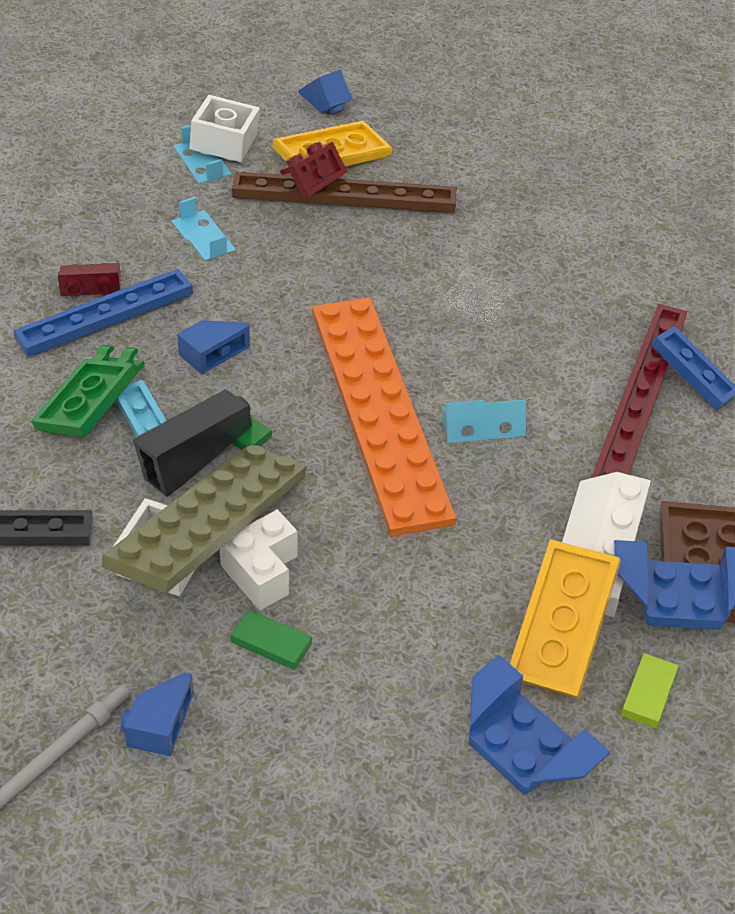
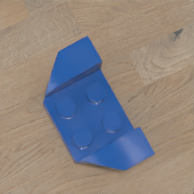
(678, 591)
(520, 737)

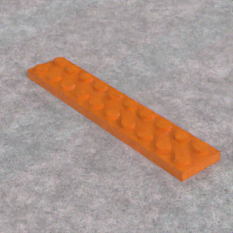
(383, 418)

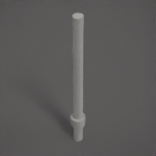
(94, 716)

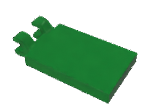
(88, 393)

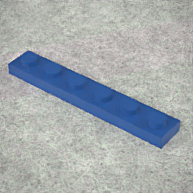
(102, 312)

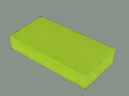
(649, 690)

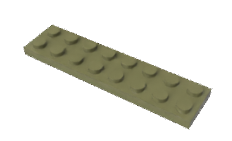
(203, 518)

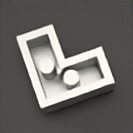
(258, 557)

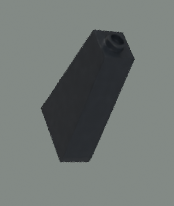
(191, 440)

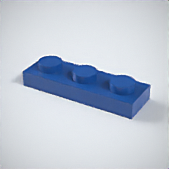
(695, 367)

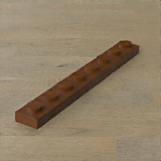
(348, 192)

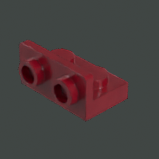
(315, 168)
(89, 279)

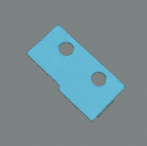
(213, 164)
(206, 239)
(484, 419)

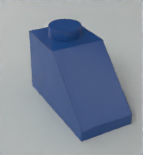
(327, 92)
(212, 343)
(158, 715)

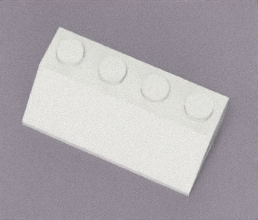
(607, 511)

